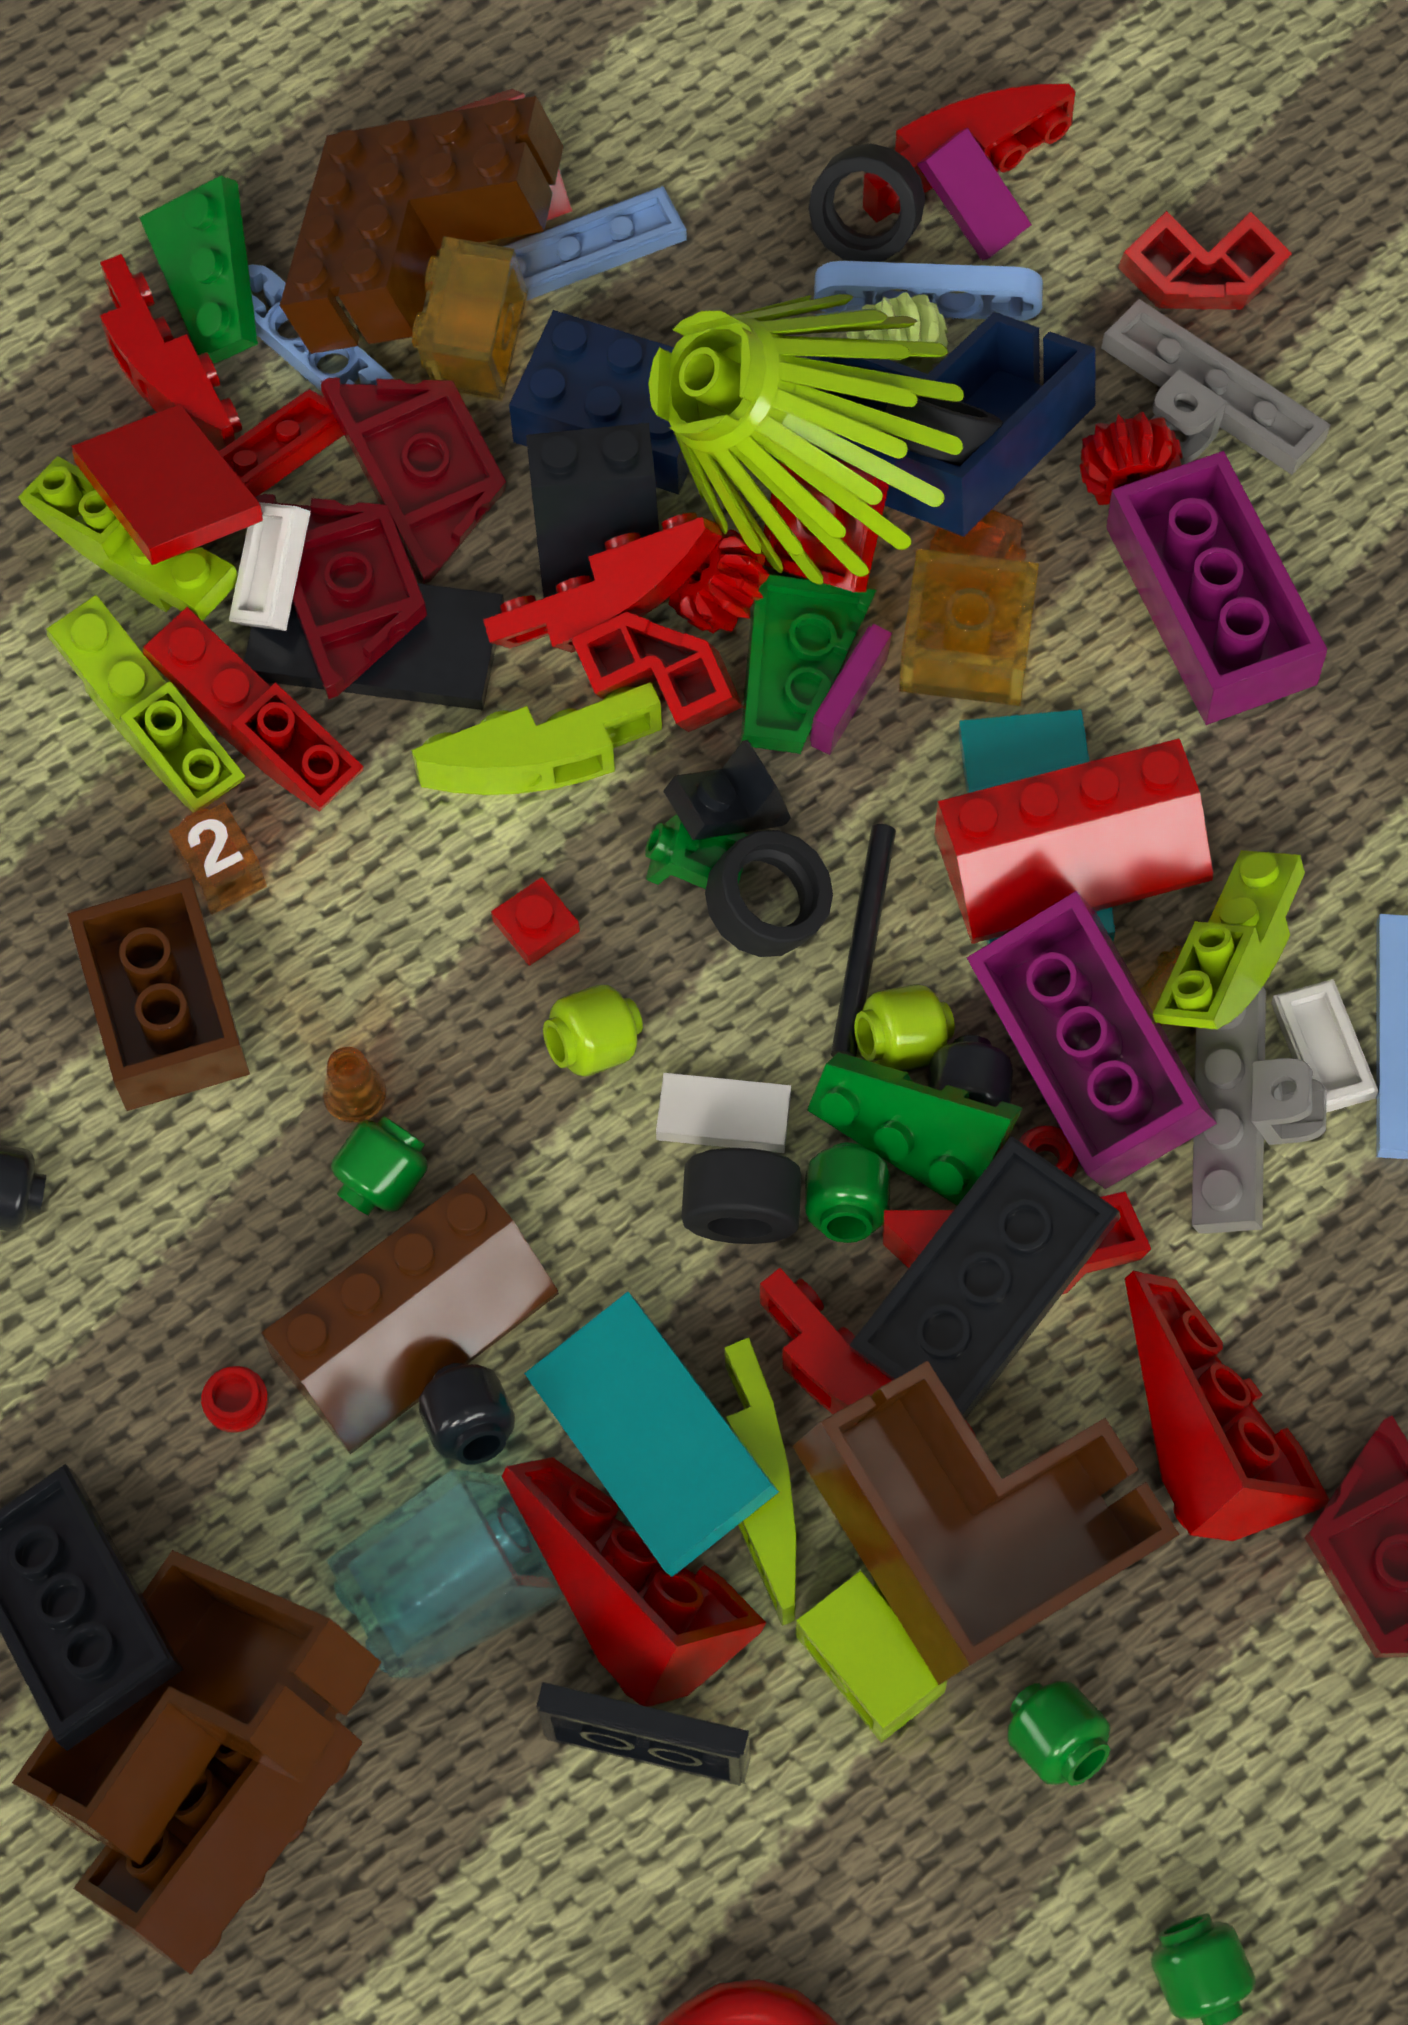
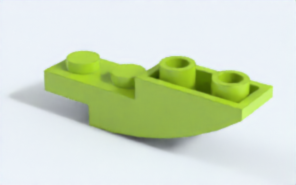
(79, 516)
(144, 706)
(518, 757)
(1238, 946)

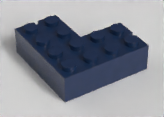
(1001, 376)

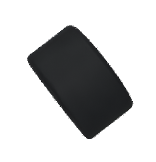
(741, 1195)

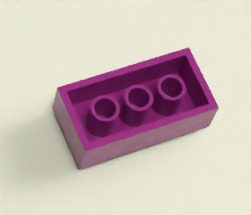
(1215, 587)
(1091, 1041)

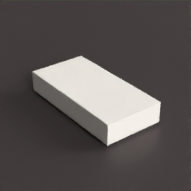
(270, 567)
(1324, 1038)
(723, 1112)

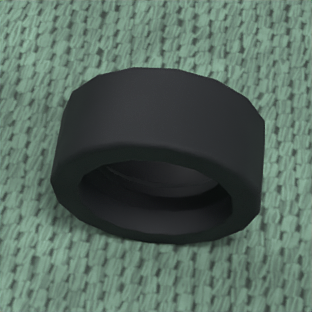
(840, 237)
(954, 418)
(796, 861)

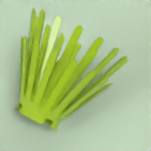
(746, 396)

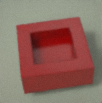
(535, 921)

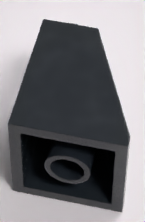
(587, 492)

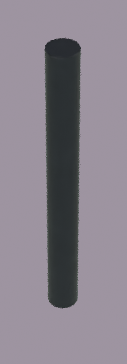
(864, 937)

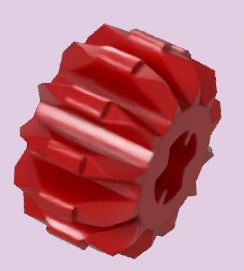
(1127, 453)
(722, 586)

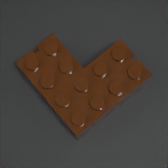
(393, 196)
(956, 1544)
(251, 1679)

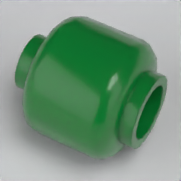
(379, 1166)
(847, 1192)
(1058, 1733)
(1203, 1970)

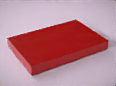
(167, 484)

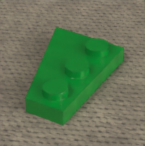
(206, 266)
(794, 657)
(919, 1129)

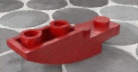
(1001, 121)
(158, 365)
(628, 577)
(250, 713)
(818, 1353)

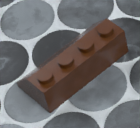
(407, 1309)
(212, 1851)

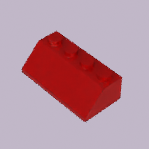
(1093, 828)

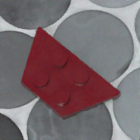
(420, 461)
(352, 588)
(1365, 1541)

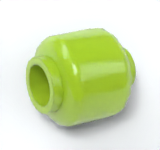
(903, 1027)
(592, 1030)

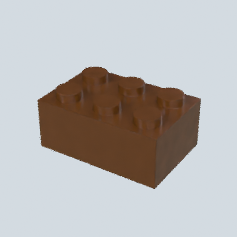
(158, 994)

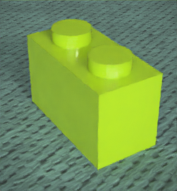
(868, 1656)

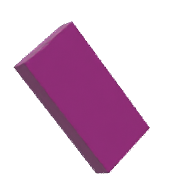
(974, 194)
(850, 688)

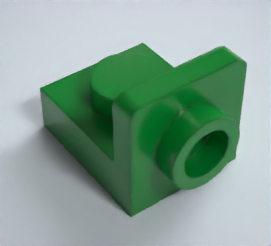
(678, 855)

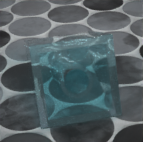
(443, 1574)

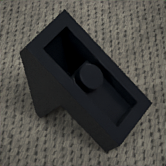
(728, 799)

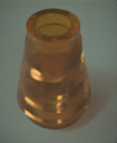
(352, 1086)

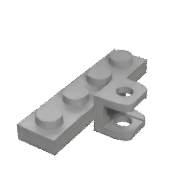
(1211, 391)
(1250, 1103)

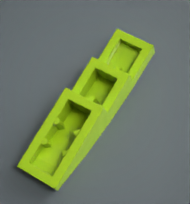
(771, 1528)

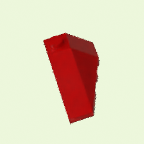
(1210, 1440)
(645, 1627)

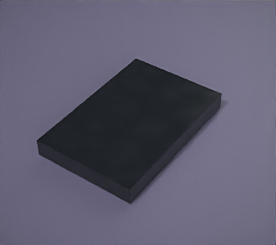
(644, 1734)

